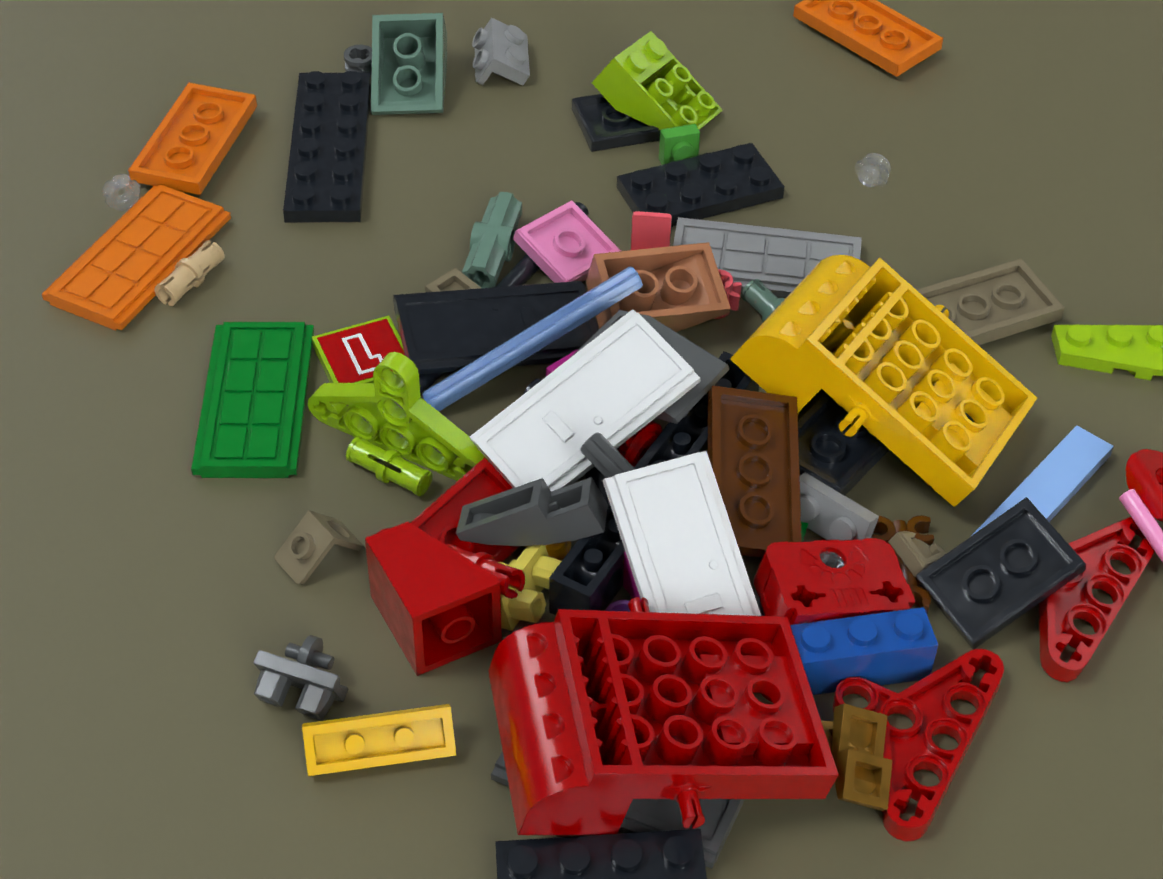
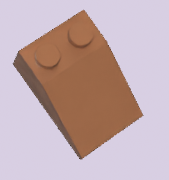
(677, 281)

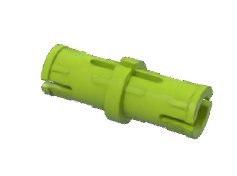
(411, 476)

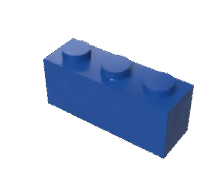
(874, 647)

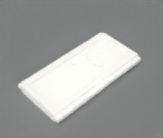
(604, 388)
(680, 538)

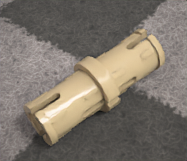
(189, 273)

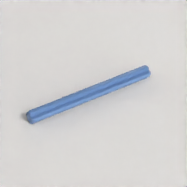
(533, 339)

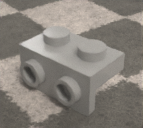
(501, 51)

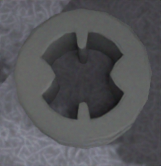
(358, 58)

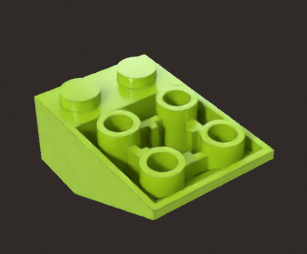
(655, 87)

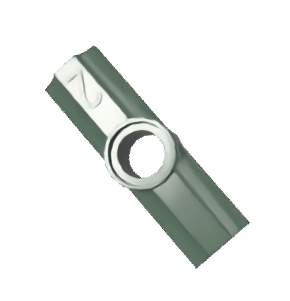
(493, 240)

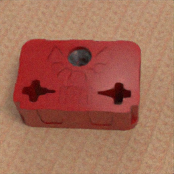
(831, 580)

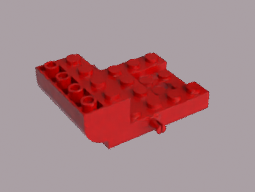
(653, 711)

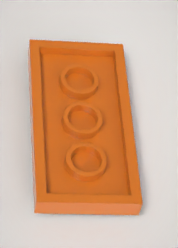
(871, 31)
(193, 138)

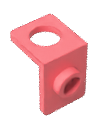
(650, 230)

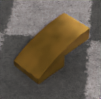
(859, 758)

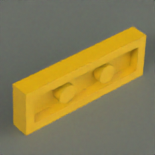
(378, 739)

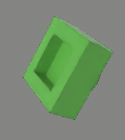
(679, 143)

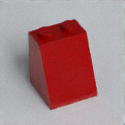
(432, 597)

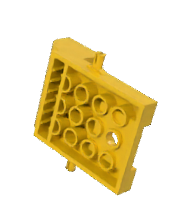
(893, 370)

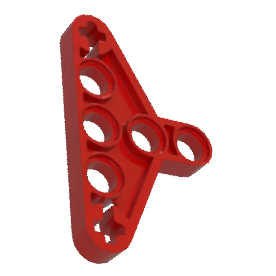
(1077, 601)
(930, 710)

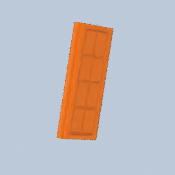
(134, 255)

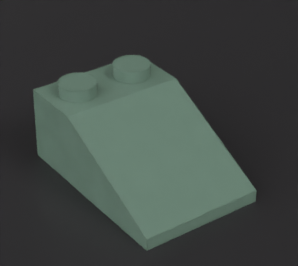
(408, 63)

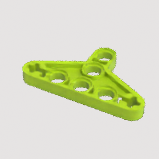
(417, 421)

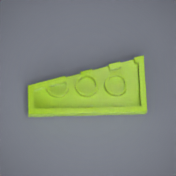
(1111, 347)

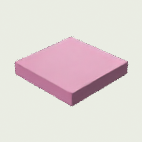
(563, 243)

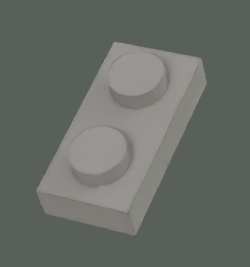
(832, 513)

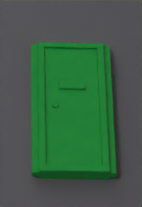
(254, 401)

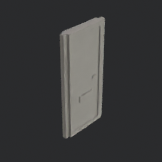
(765, 253)

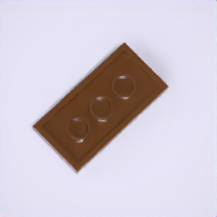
(756, 465)

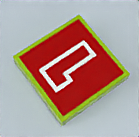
(356, 350)

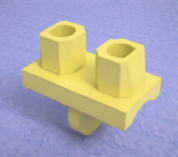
(530, 602)

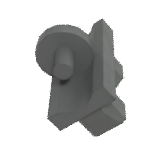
(318, 686)

